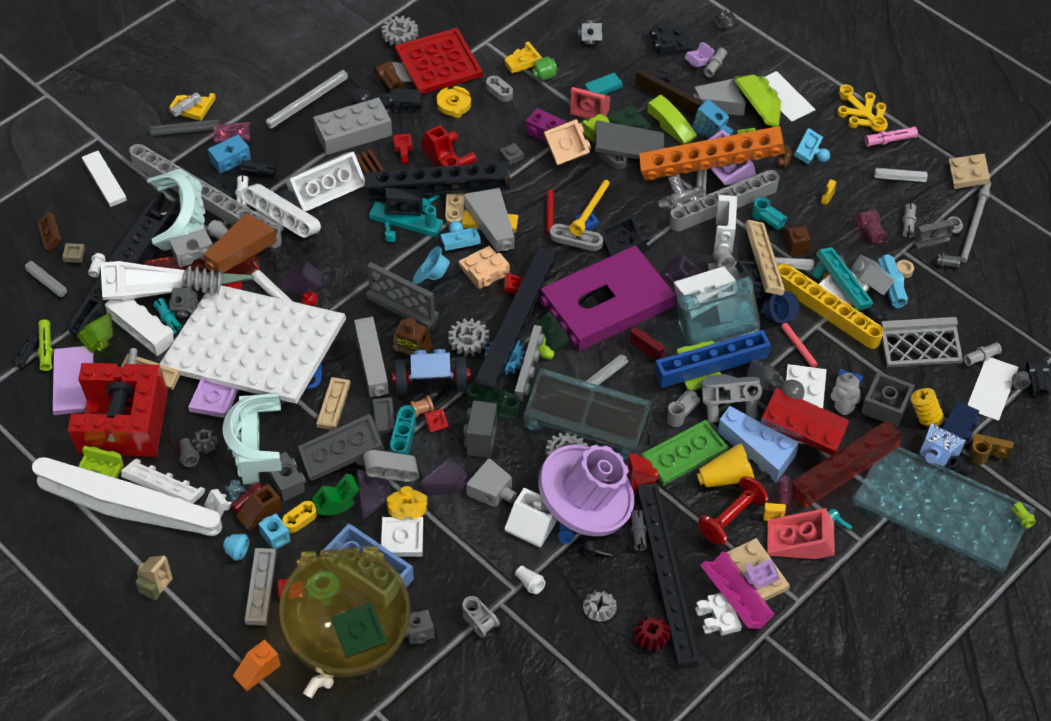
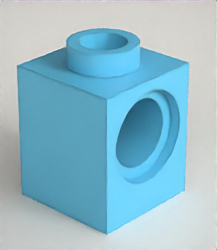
(277, 538)

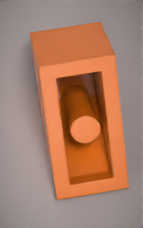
(257, 665)

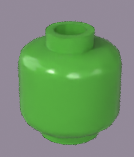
(545, 68)

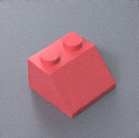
(588, 103)

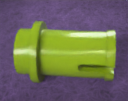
(1027, 520)

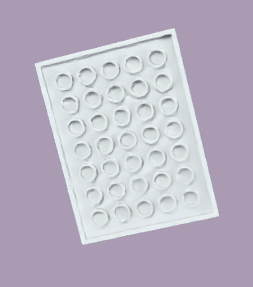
(254, 342)

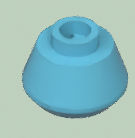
(236, 546)

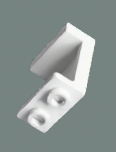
(726, 216)

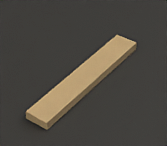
(764, 257)

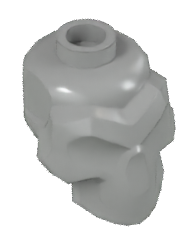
(846, 393)

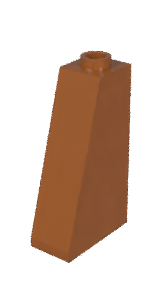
(239, 243)

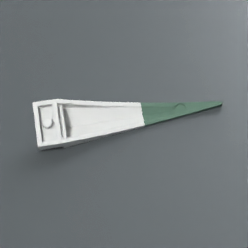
(133, 280)

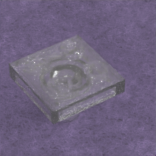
(680, 194)

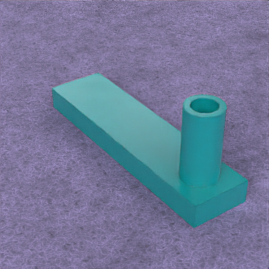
(423, 224)
(847, 282)

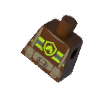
(411, 337)

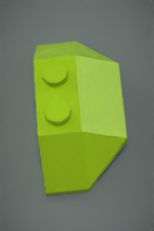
(761, 97)

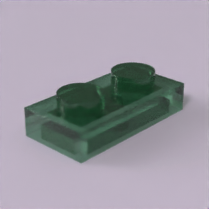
(553, 331)

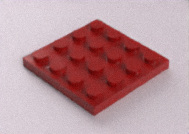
(438, 61)

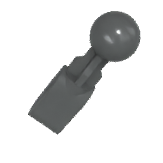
(771, 379)

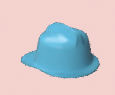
(432, 267)

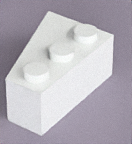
(707, 285)

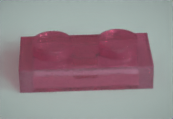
(227, 131)

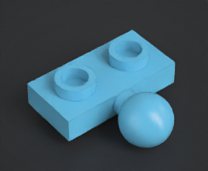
(809, 146)
(458, 237)

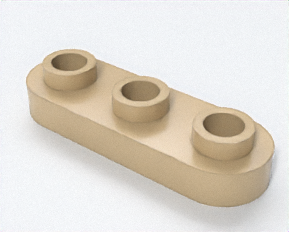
(454, 207)

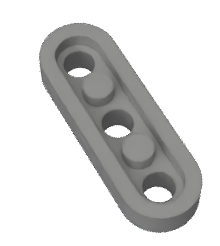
(588, 240)

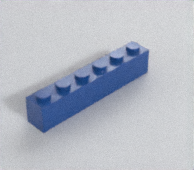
(712, 358)

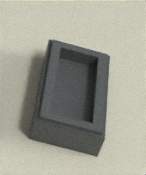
(384, 415)

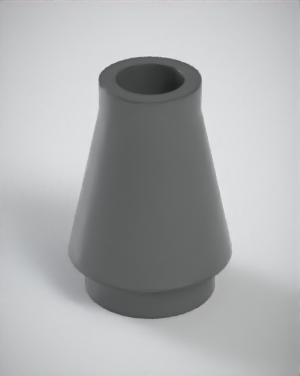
(188, 454)

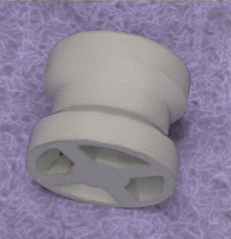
(723, 257)

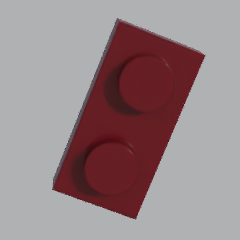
(646, 344)

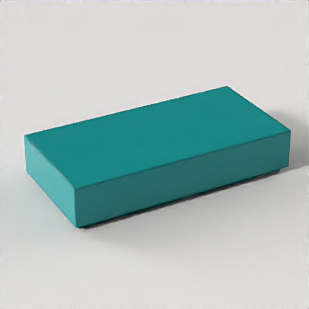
(604, 84)

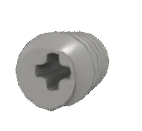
(201, 280)

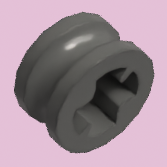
(1021, 380)

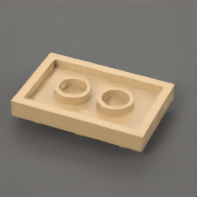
(754, 554)

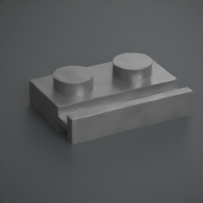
(934, 233)

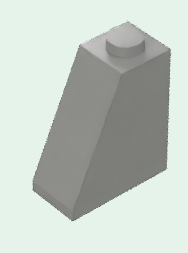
(724, 95)

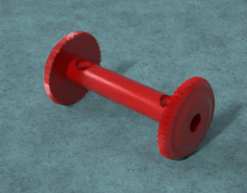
(752, 492)

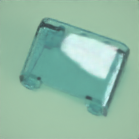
(719, 318)

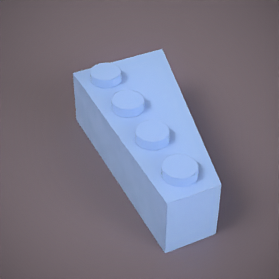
(761, 443)

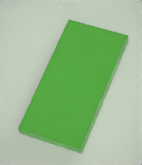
(685, 452)

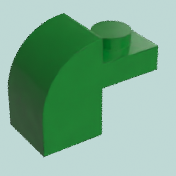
(336, 499)

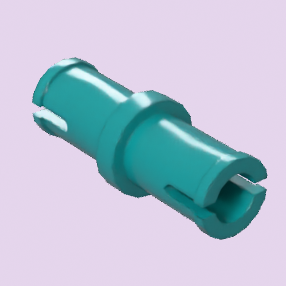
(167, 315)

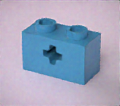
(229, 154)

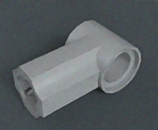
(681, 408)

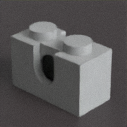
(187, 253)

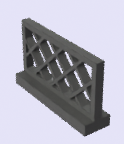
(399, 303)

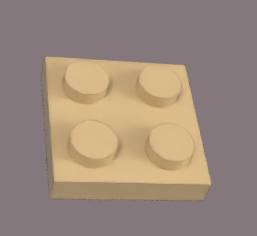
(969, 171)

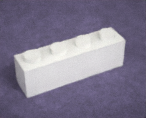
(141, 324)

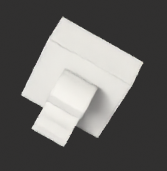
(217, 502)

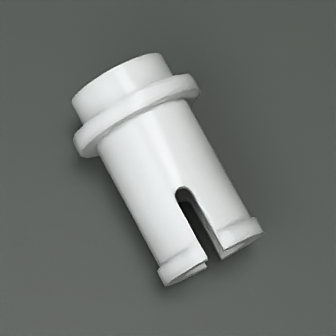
(95, 268)

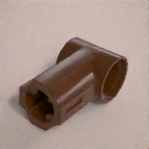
(387, 73)

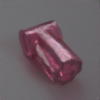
(871, 223)

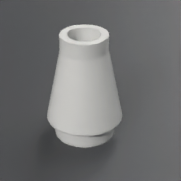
(532, 581)

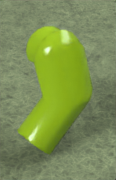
(545, 351)

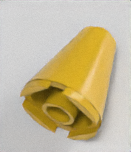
(726, 468)

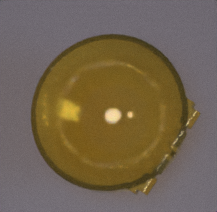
(335, 585)

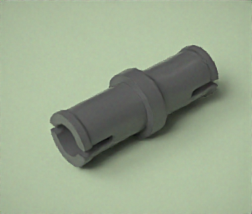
(638, 530)

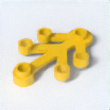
(877, 123)

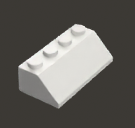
(326, 181)

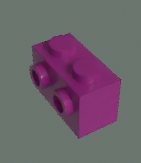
(540, 122)

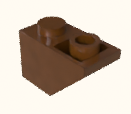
(259, 505)

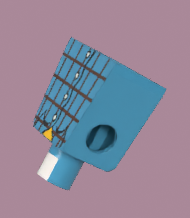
(711, 120)

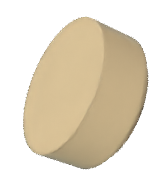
(905, 267)

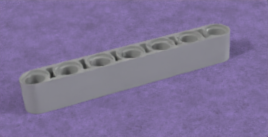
(706, 206)

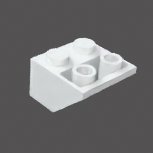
(530, 518)

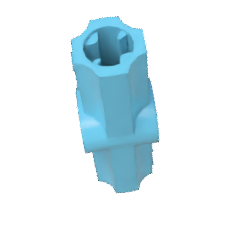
(896, 291)

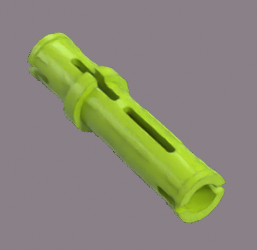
(45, 361)

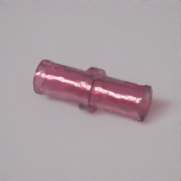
(784, 493)

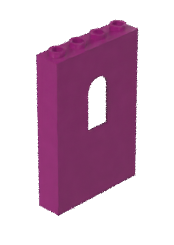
(637, 293)

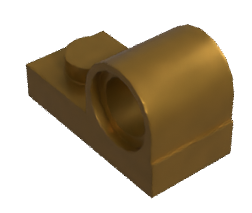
(983, 446)

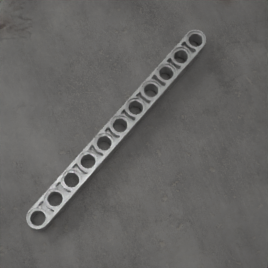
(213, 199)

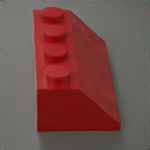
(805, 422)

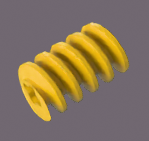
(927, 407)

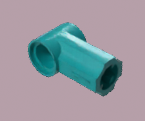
(763, 211)

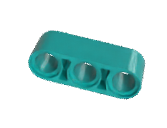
(404, 430)

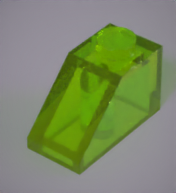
(97, 333)

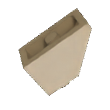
(157, 571)

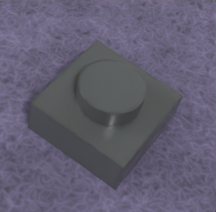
(512, 153)

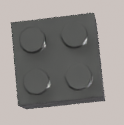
(887, 399)
(480, 429)

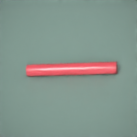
(799, 345)

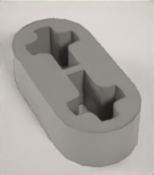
(497, 89)

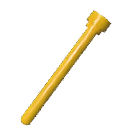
(578, 226)

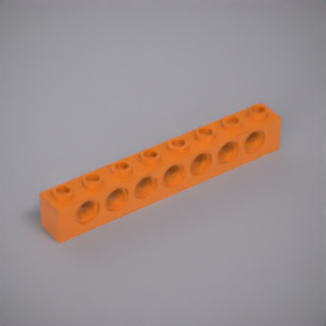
(703, 151)

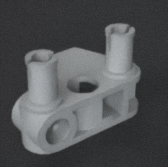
(734, 389)

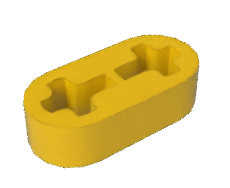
(299, 516)

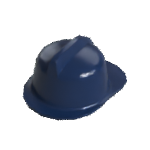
(781, 307)

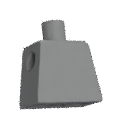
(491, 485)

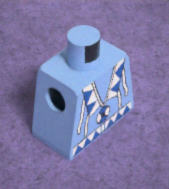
(940, 445)

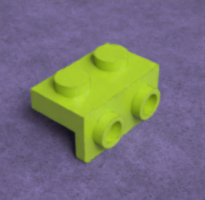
(101, 461)

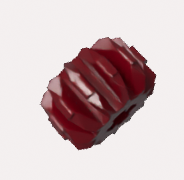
(646, 639)

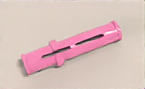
(885, 137)

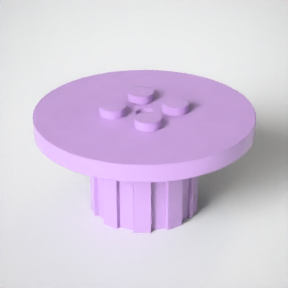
(587, 489)

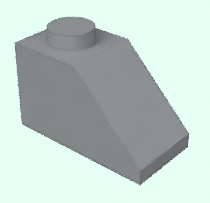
(872, 274)

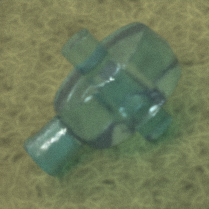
(234, 489)

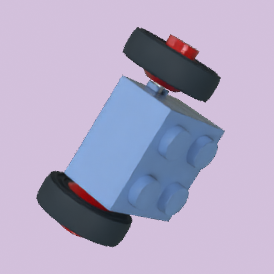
(430, 367)

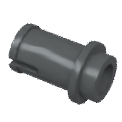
(947, 260)

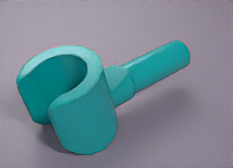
(427, 202)
(390, 235)
(836, 517)

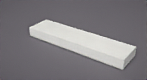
(104, 178)

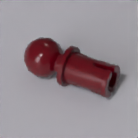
(239, 503)

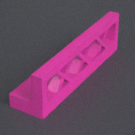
(738, 591)

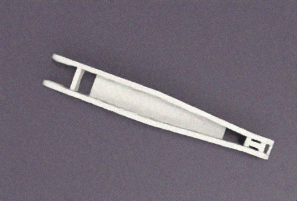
(123, 498)

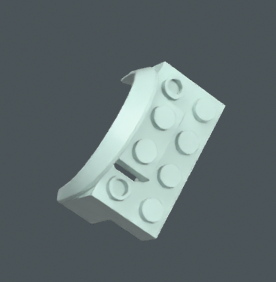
(191, 204)
(246, 447)

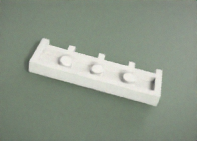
(159, 482)

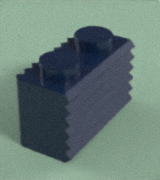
(962, 420)

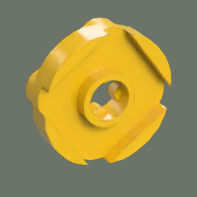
(450, 108)
(407, 503)

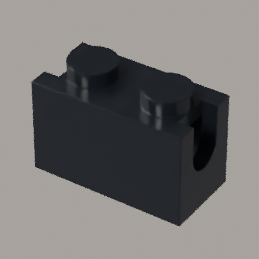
(403, 202)

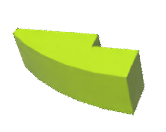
(671, 120)

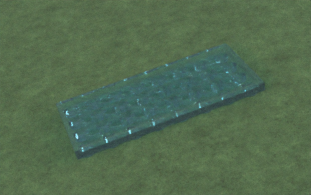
(943, 507)

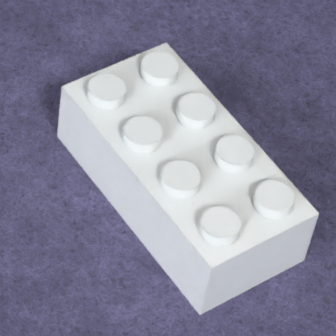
(813, 382)

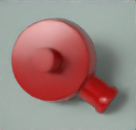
(309, 298)

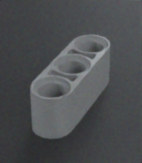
(391, 466)

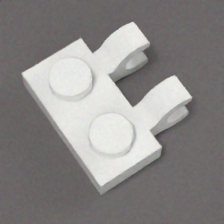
(724, 615)

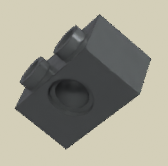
(289, 485)

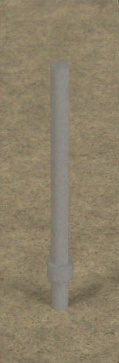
(983, 196)

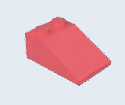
(802, 535)

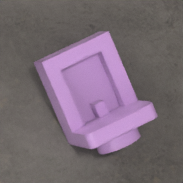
(701, 56)
(762, 574)

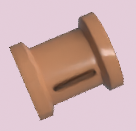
(422, 406)

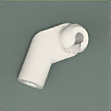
(317, 682)

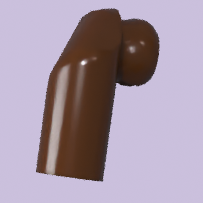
(784, 162)

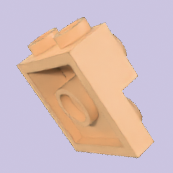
(567, 142)
(484, 267)

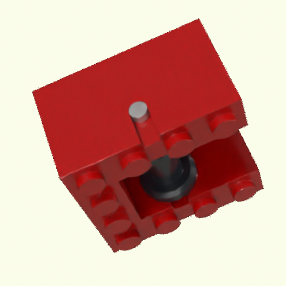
(108, 420)

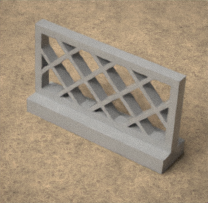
(916, 328)

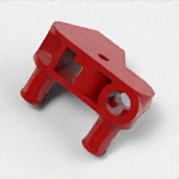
(439, 150)

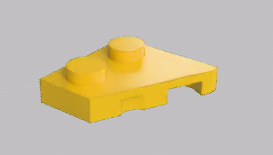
(522, 59)
(198, 110)

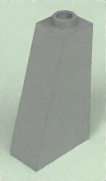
(491, 216)
(371, 356)

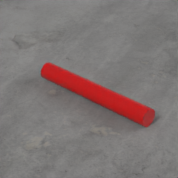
(550, 211)

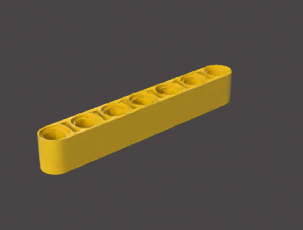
(831, 307)

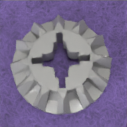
(606, 611)

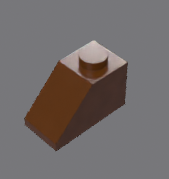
(796, 239)

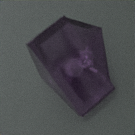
(372, 492)

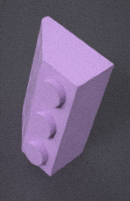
(733, 172)

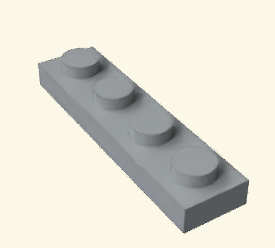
(531, 356)
(260, 587)

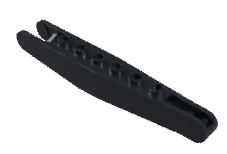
(135, 249)

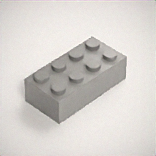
(352, 126)

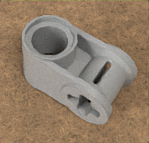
(481, 619)

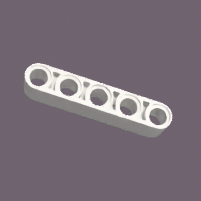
(280, 210)

